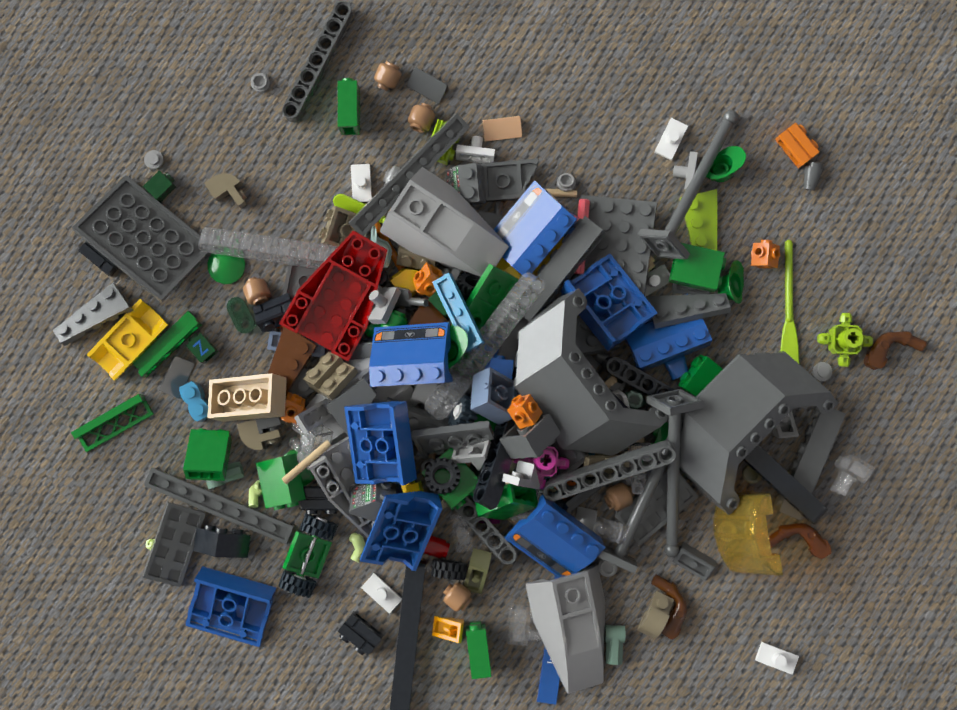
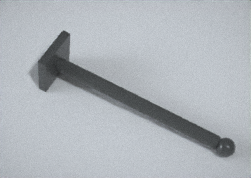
(664, 242)
(674, 404)
(617, 555)

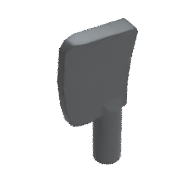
(406, 299)

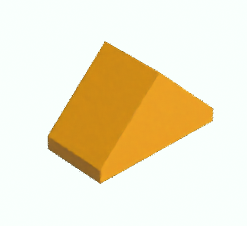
(448, 628)

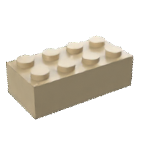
(247, 397)

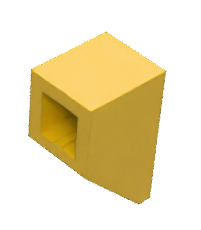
(404, 279)

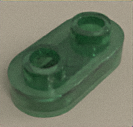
(241, 315)

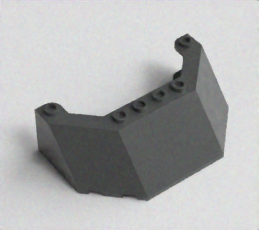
(571, 389)
(738, 414)

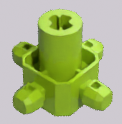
(845, 339)

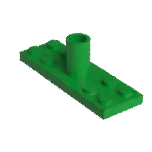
(489, 293)

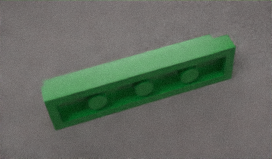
(167, 344)
(107, 417)

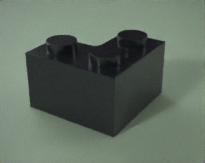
(222, 543)

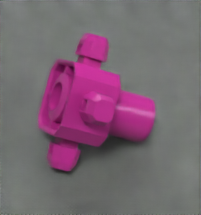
(550, 467)

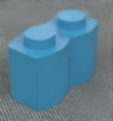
(194, 396)

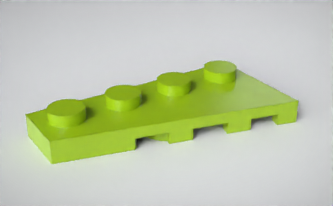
(702, 220)

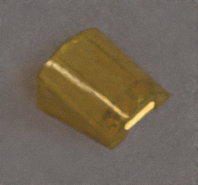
(744, 535)

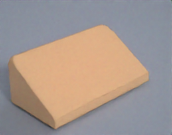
(502, 128)

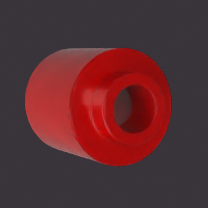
(437, 547)

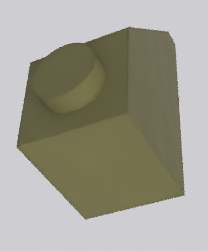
(477, 570)

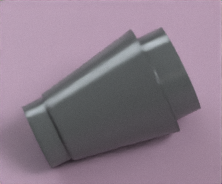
(812, 174)

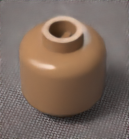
(387, 75)
(421, 118)
(256, 291)
(619, 496)
(457, 596)

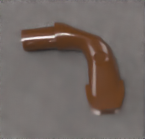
(877, 355)
(817, 544)
(679, 610)

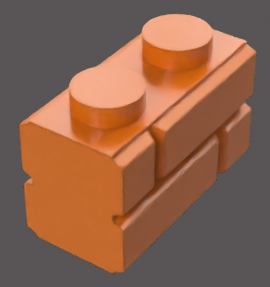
(797, 144)

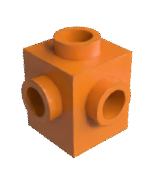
(765, 255)
(424, 278)
(293, 406)
(524, 411)

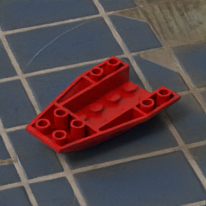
(335, 299)

